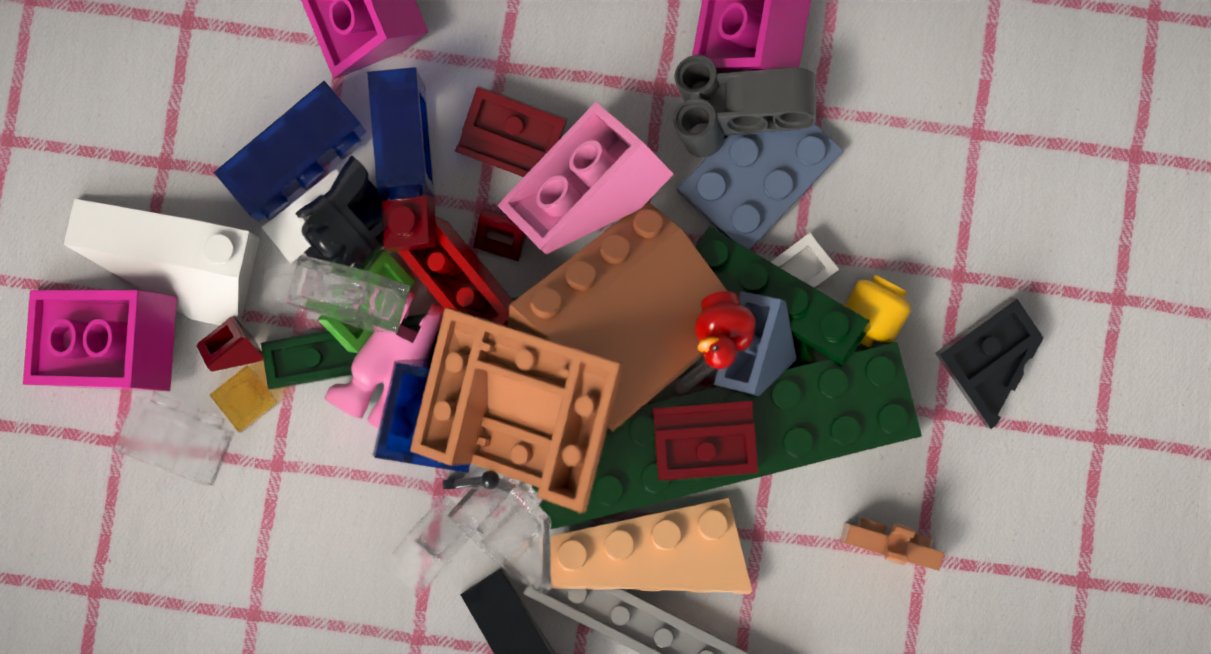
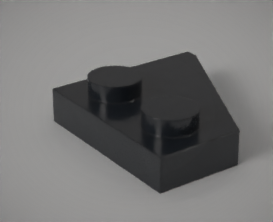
(991, 358)

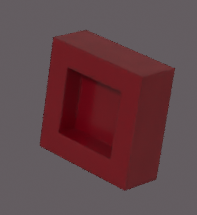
(409, 223)

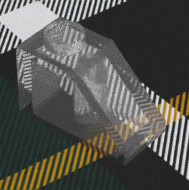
(348, 294)

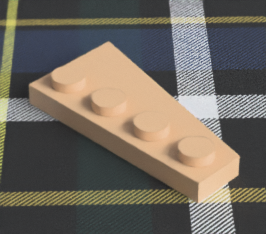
(667, 550)

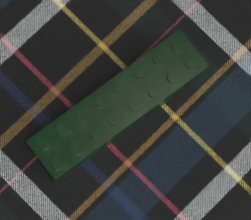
(798, 421)

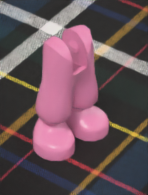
(376, 361)

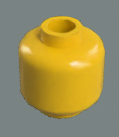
(883, 306)

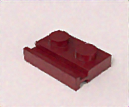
(508, 132)
(705, 440)

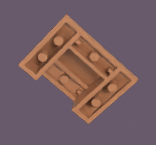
(517, 407)

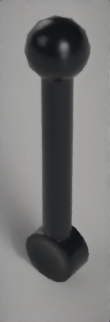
(488, 480)

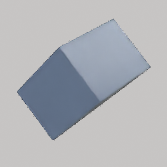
(769, 352)

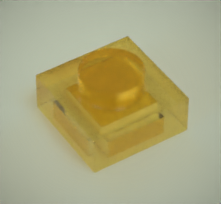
(244, 399)

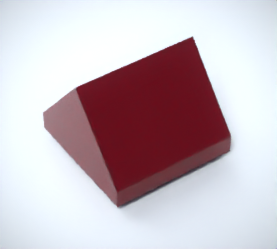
(499, 235)

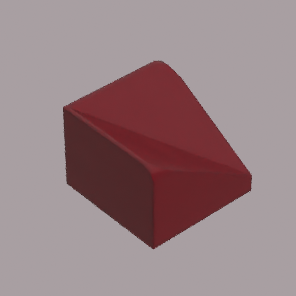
(229, 347)

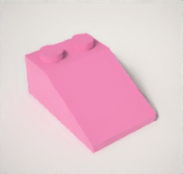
(585, 182)

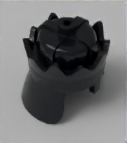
(345, 220)

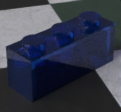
(291, 153)

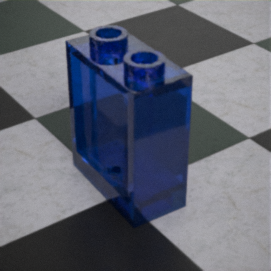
(400, 133)

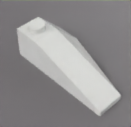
(169, 255)

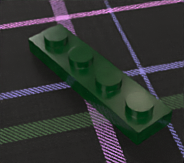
(812, 314)

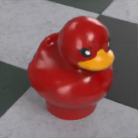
(723, 328)

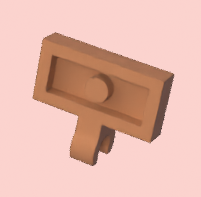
(899, 546)

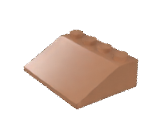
(626, 300)

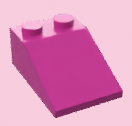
(100, 339)

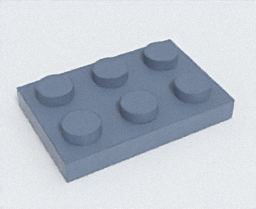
(757, 179)

